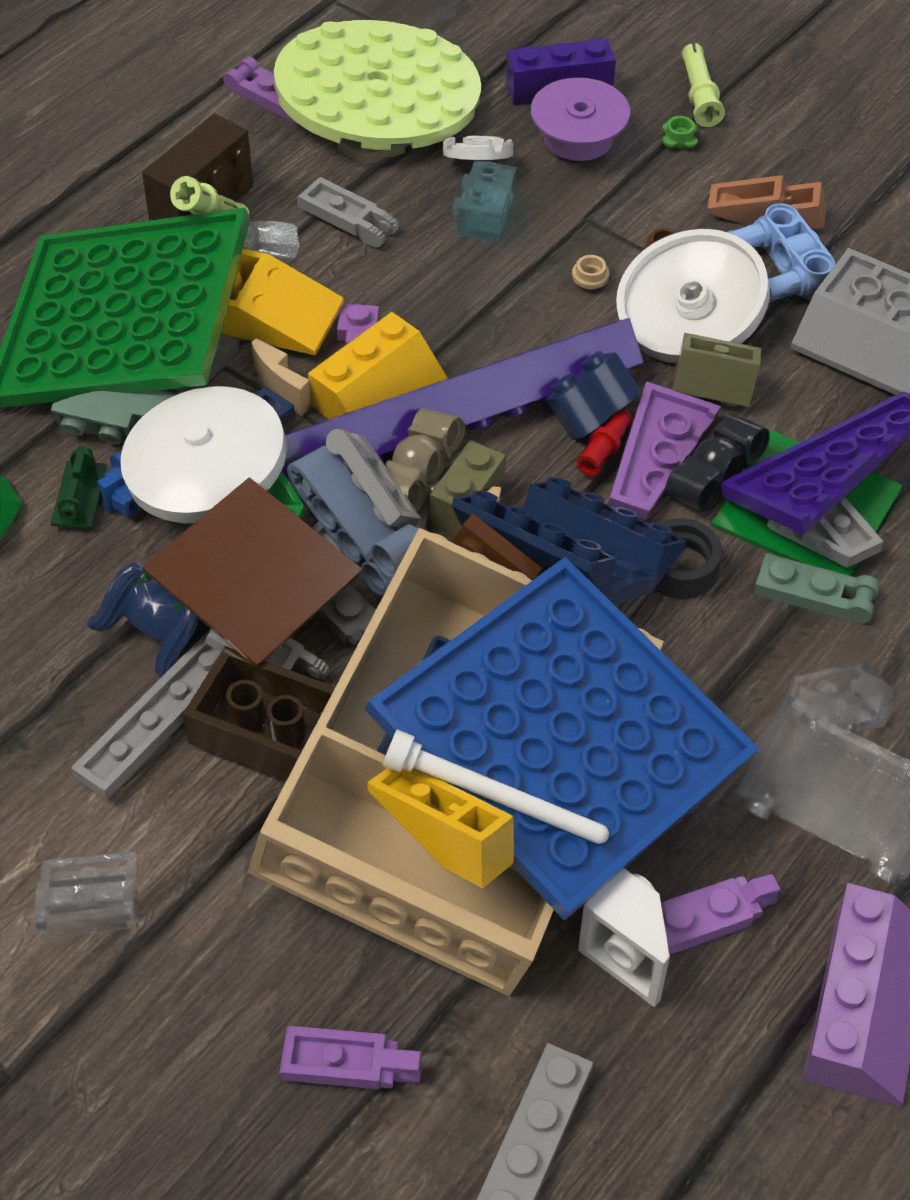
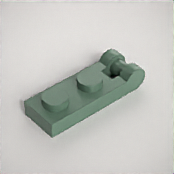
(817, 589)

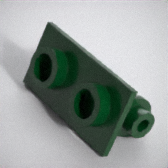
(79, 491)

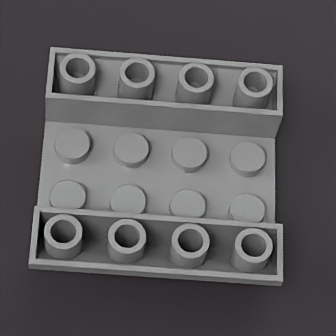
(861, 322)

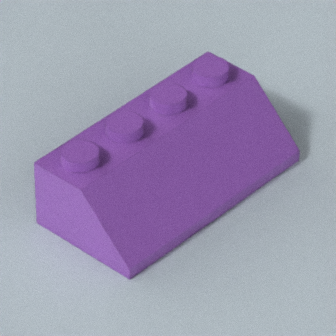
(865, 1000)

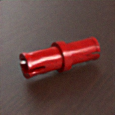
(604, 442)

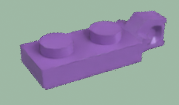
(716, 910)
(346, 1059)

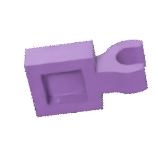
(355, 320)

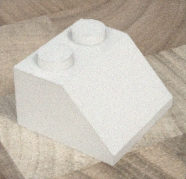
(627, 934)

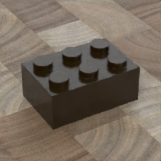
(212, 154)
(255, 713)

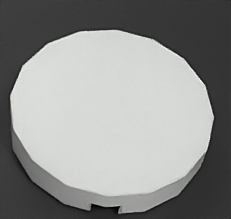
(478, 148)

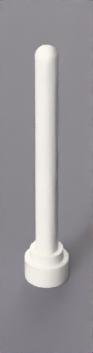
(406, 755)

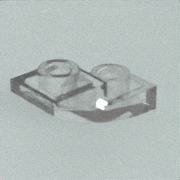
(273, 238)

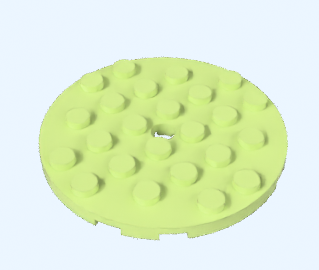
(377, 84)

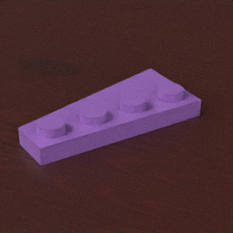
(660, 438)

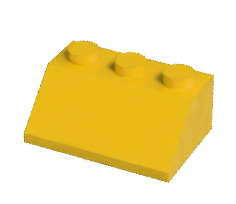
(373, 368)

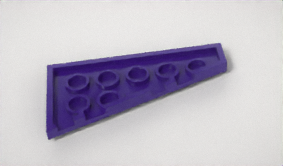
(819, 472)

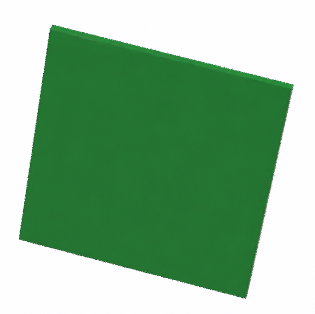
(870, 498)

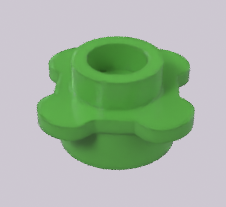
(679, 132)

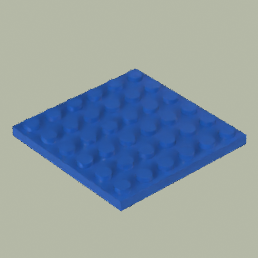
(576, 712)

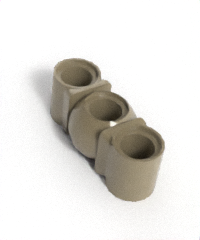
(422, 454)

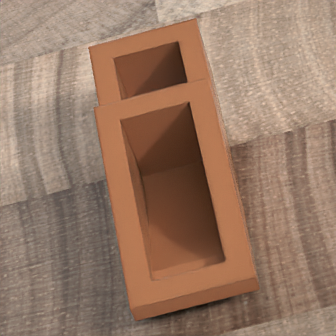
(749, 199)

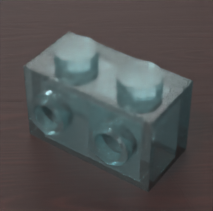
(485, 200)

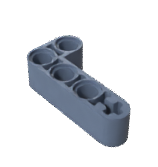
(349, 517)

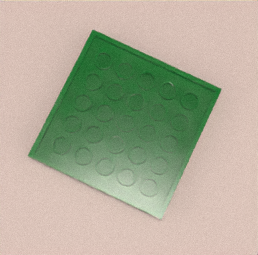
(122, 308)

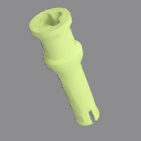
(703, 93)
(199, 197)

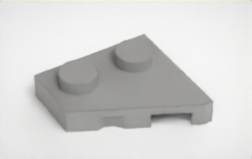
(838, 535)

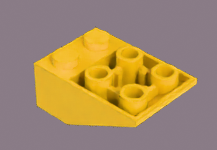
(279, 305)

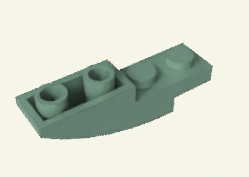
(106, 413)

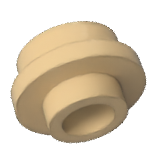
(590, 272)

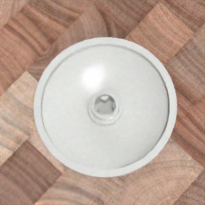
(693, 285)
(201, 449)

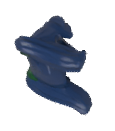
(148, 610)

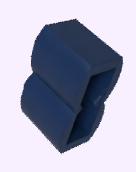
(593, 394)

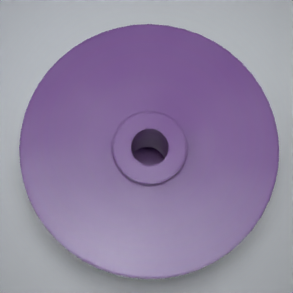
(580, 117)

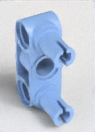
(793, 249)

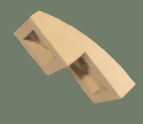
(274, 373)

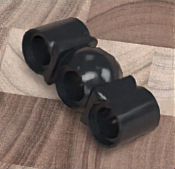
(717, 459)

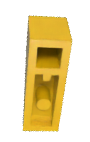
(449, 823)

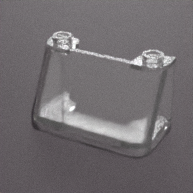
(833, 788)

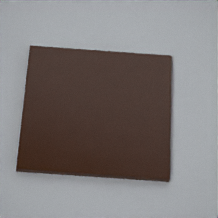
(252, 571)

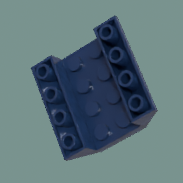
(603, 542)

